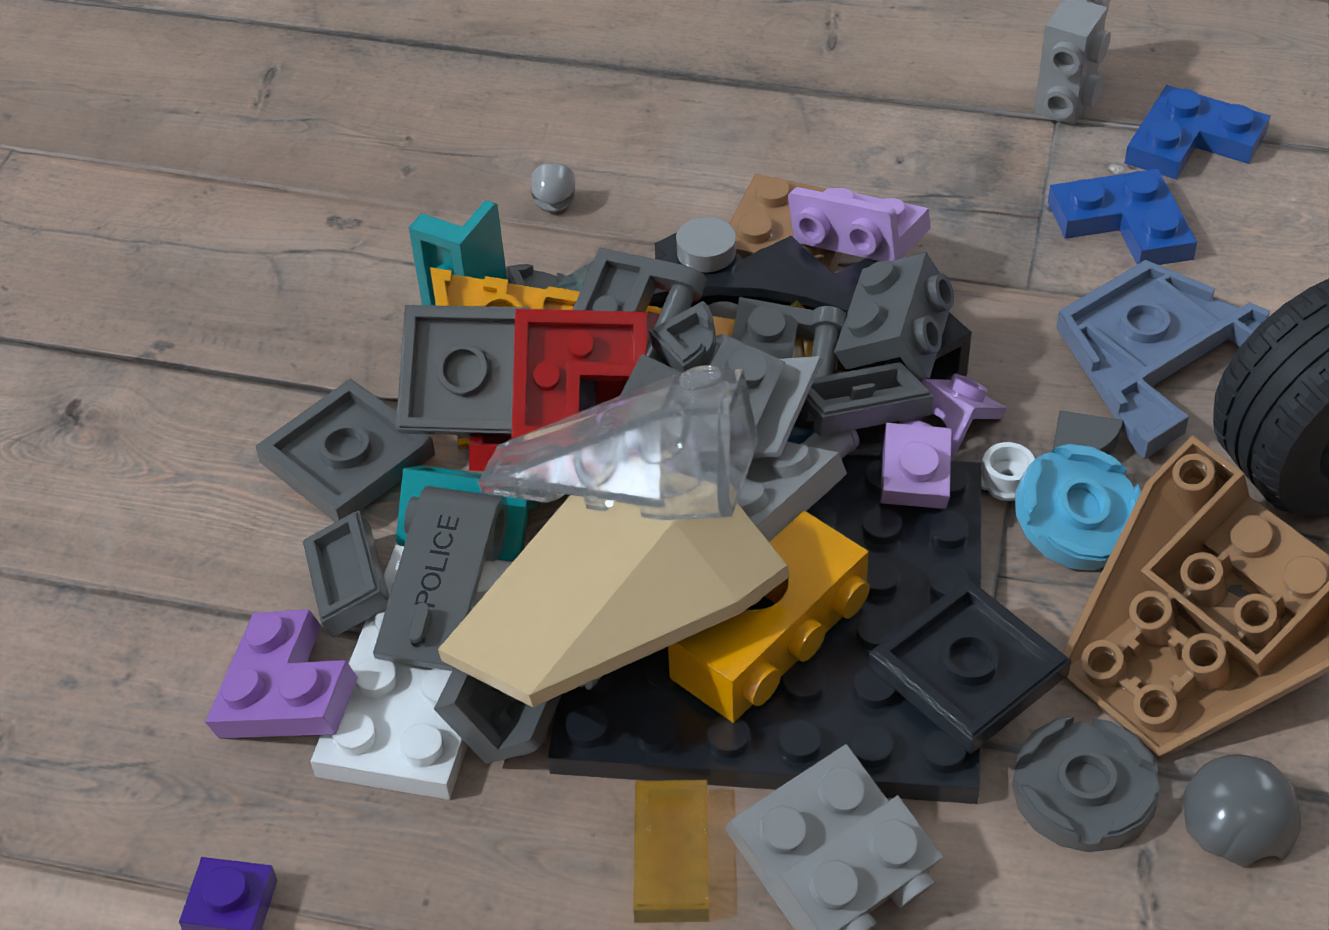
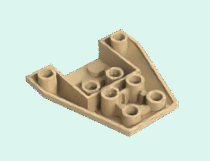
(607, 593)

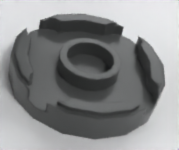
(1086, 784)

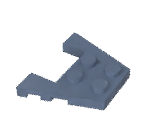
(1143, 332)

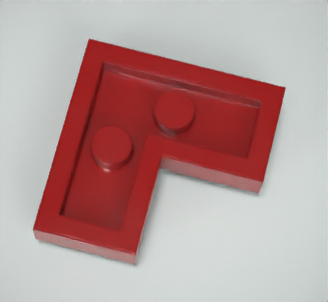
(561, 349)

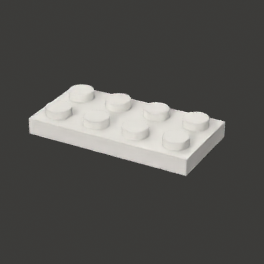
(390, 723)

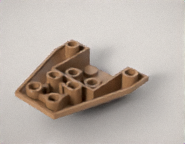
(1166, 638)

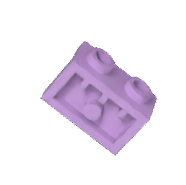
(856, 223)

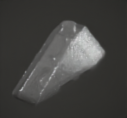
(667, 447)

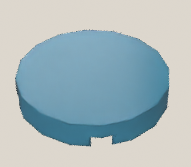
(1075, 505)

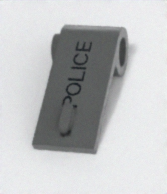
(439, 571)

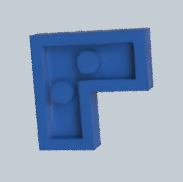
(1190, 121)
(1128, 202)

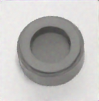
(706, 244)

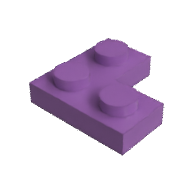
(275, 688)

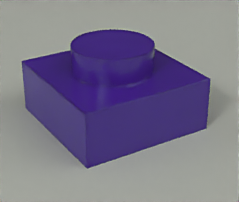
(228, 896)

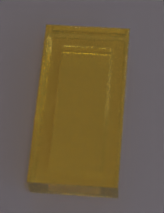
(671, 852)

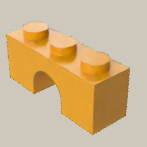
(748, 654)

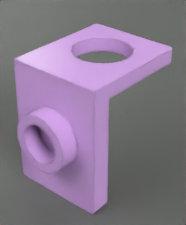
(959, 403)

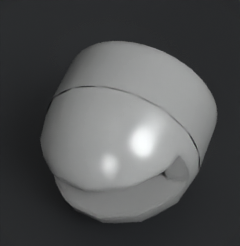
(553, 187)

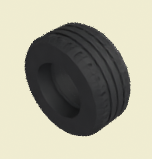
(1276, 405)

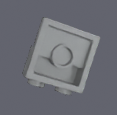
(1070, 59)
(834, 846)

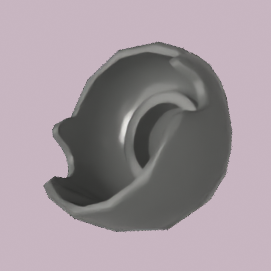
(1242, 809)

